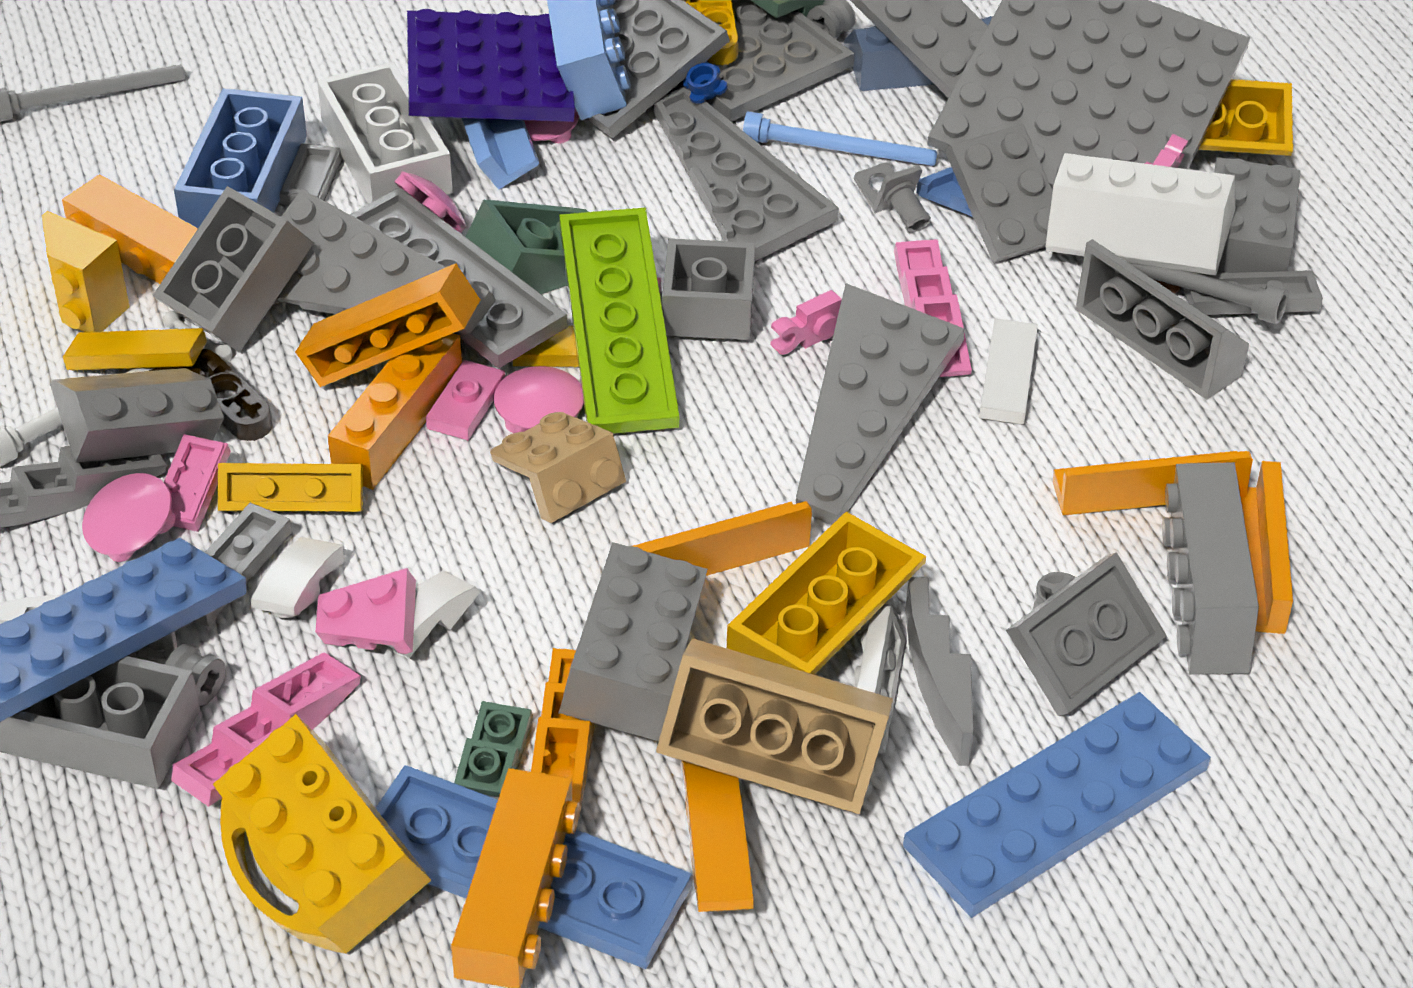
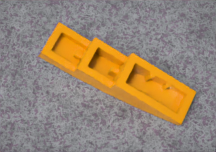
(561, 740)
(717, 839)

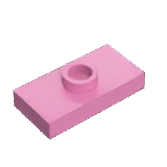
(464, 400)
(194, 479)

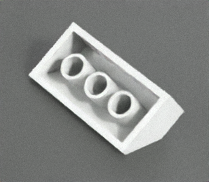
(1142, 212)

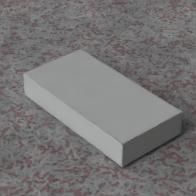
(312, 171)

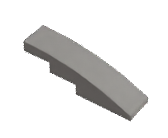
(64, 486)
(941, 675)

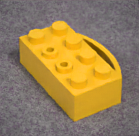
(313, 840)

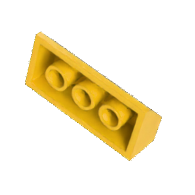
(1253, 119)
(824, 596)

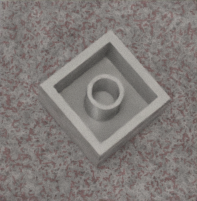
(708, 288)

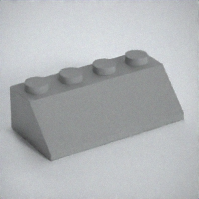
(1158, 323)

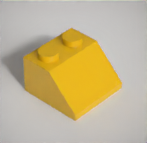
(84, 274)

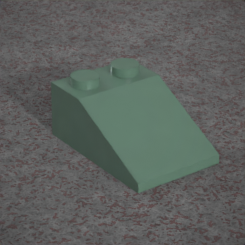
(523, 240)

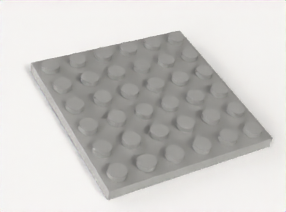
(1093, 79)

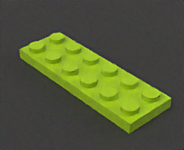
(618, 321)

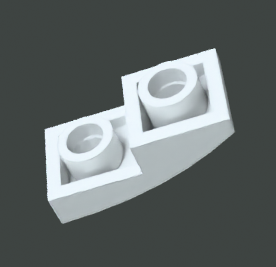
(295, 576)
(440, 601)

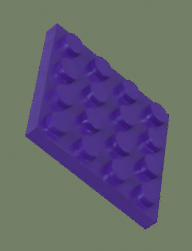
(484, 67)

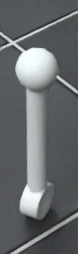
(172, 319)

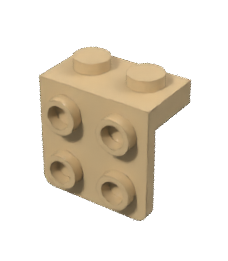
(565, 462)

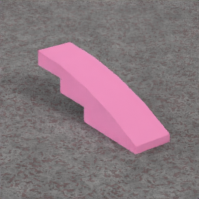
(928, 289)
(306, 690)

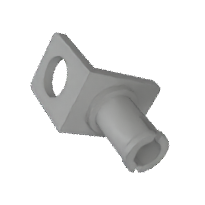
(896, 192)

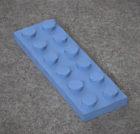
(109, 620)
(1055, 803)
(603, 900)

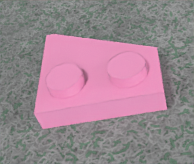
(370, 613)

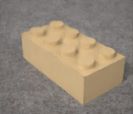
(774, 725)

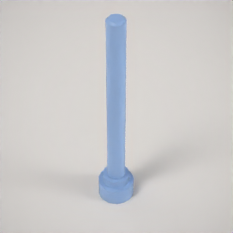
(762, 129)

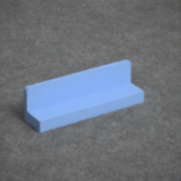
(501, 148)

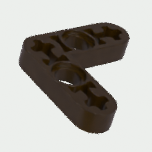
(258, 418)

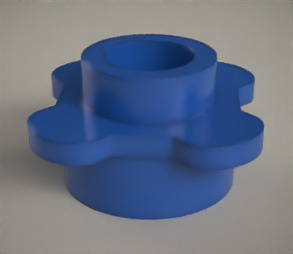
(704, 82)

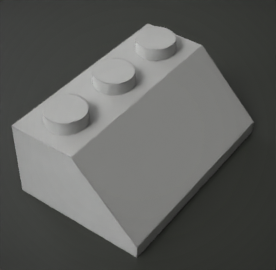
(135, 412)

